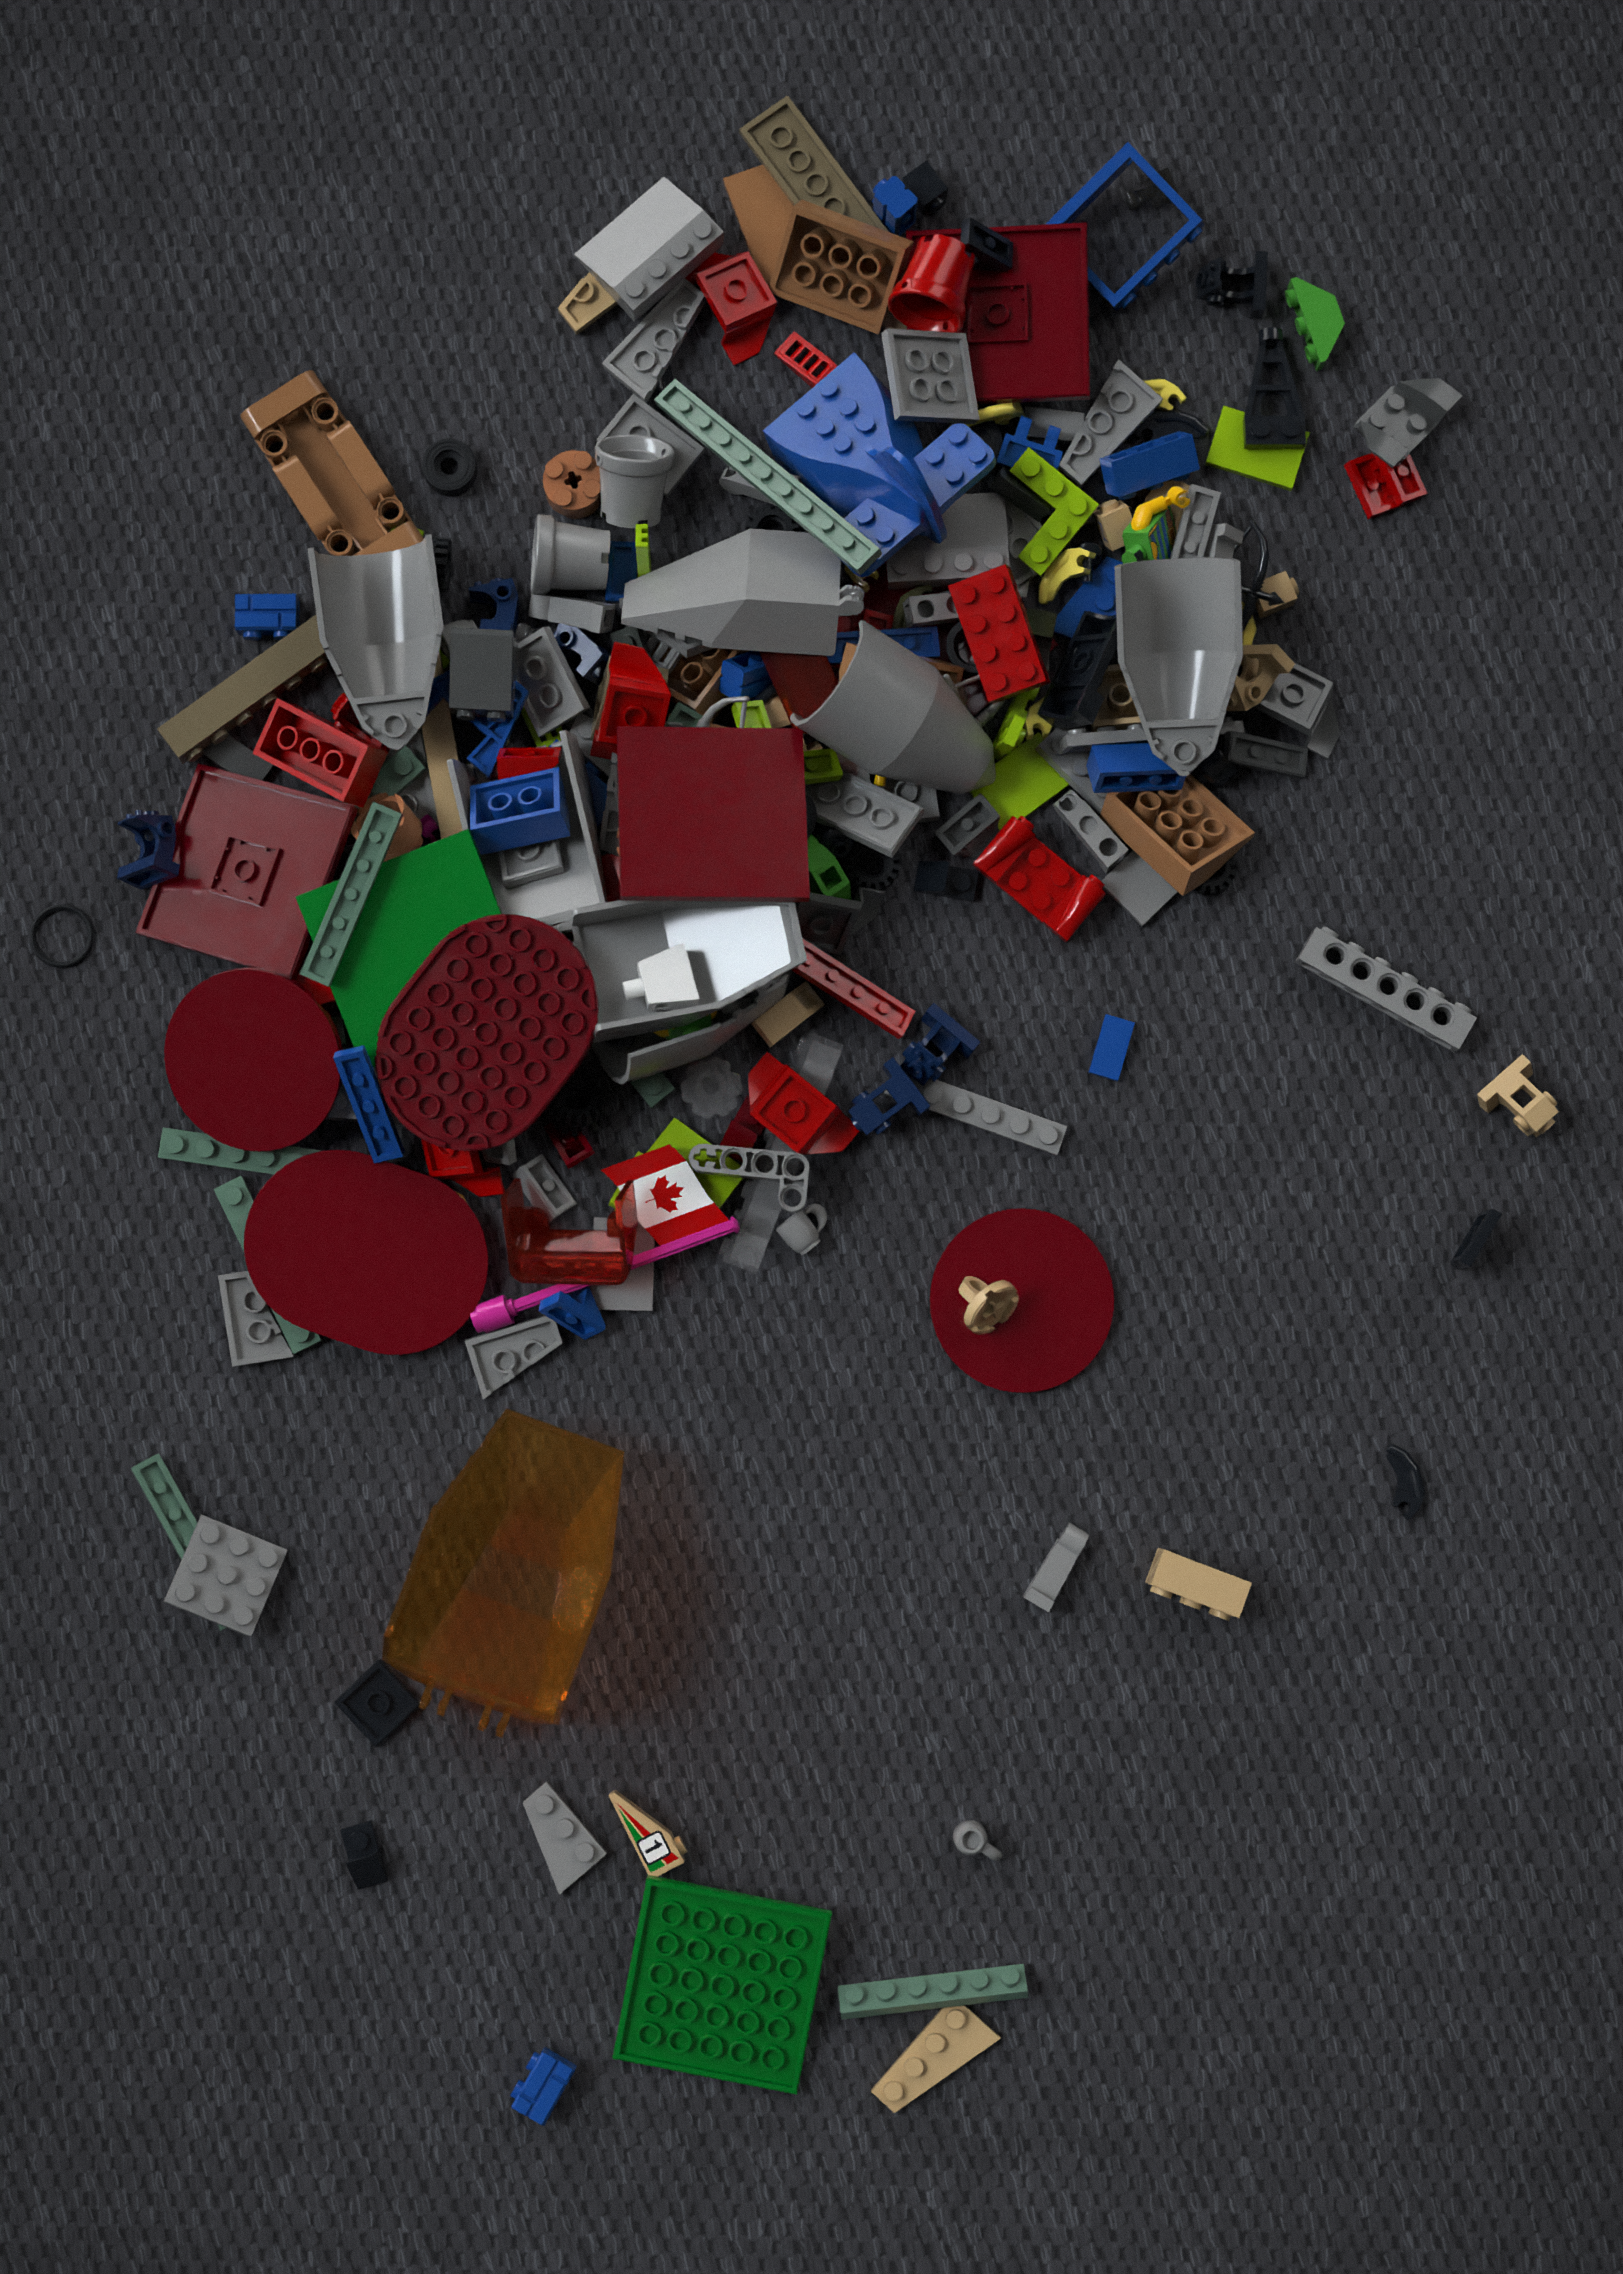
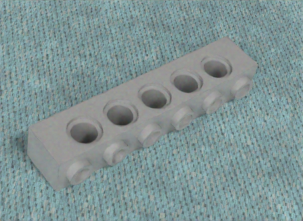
(1368, 990)

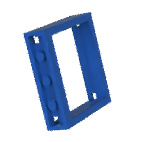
(1166, 255)

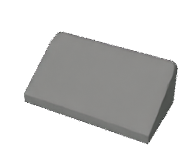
(544, 1187)

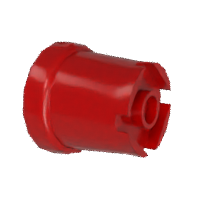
(934, 286)

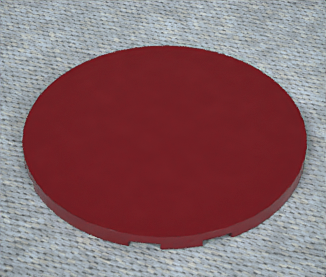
(253, 1059)
(1060, 1307)

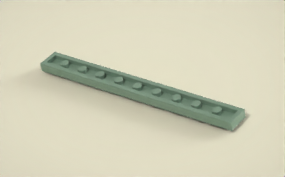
(768, 477)

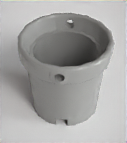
(632, 478)
(568, 556)

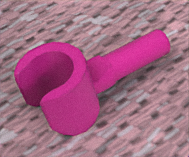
(428, 828)

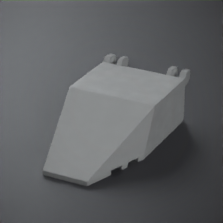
(748, 595)
(727, 944)

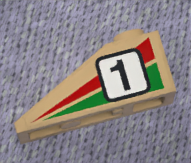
(651, 1839)

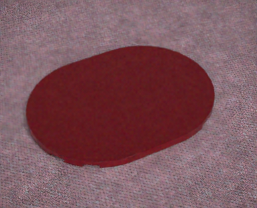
(487, 1032)
(366, 1252)

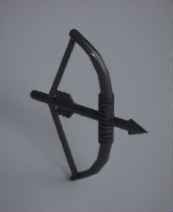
(1254, 592)

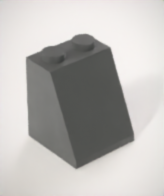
(482, 673)

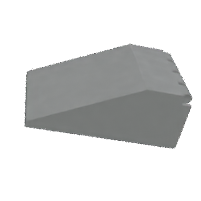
(583, 880)

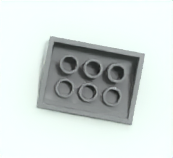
(651, 247)
(973, 545)

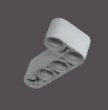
(749, 1169)

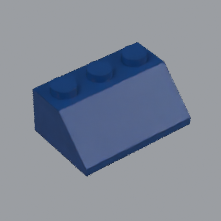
(519, 811)

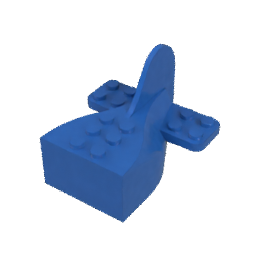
(873, 466)

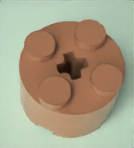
(570, 467)
(409, 831)

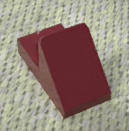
(743, 1130)
(571, 1148)

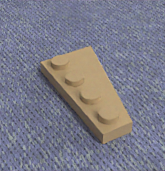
(585, 304)
(940, 2049)

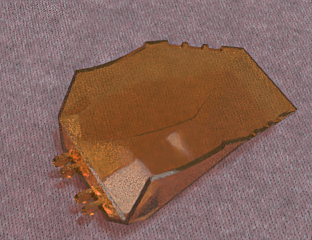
(510, 1573)

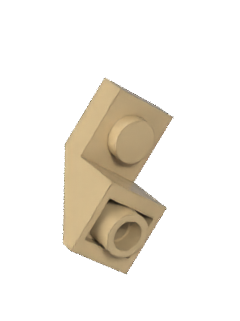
(788, 1014)

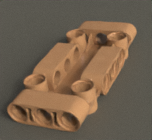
(328, 470)

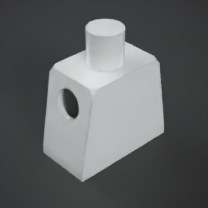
(664, 981)

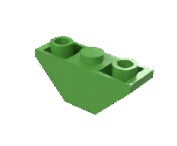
(1316, 319)
(825, 872)

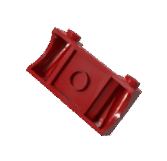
(1039, 878)

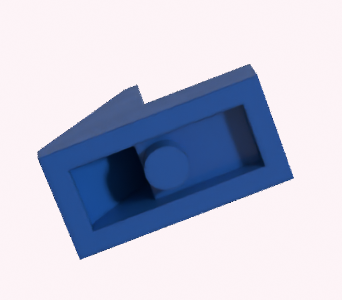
(574, 1312)

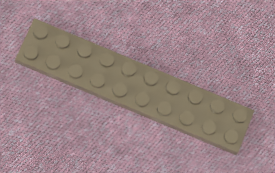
(806, 168)

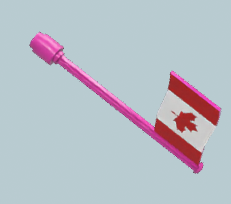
(668, 1206)

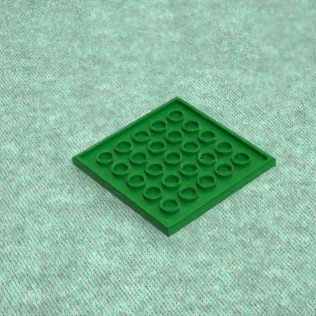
(405, 917)
(722, 1984)

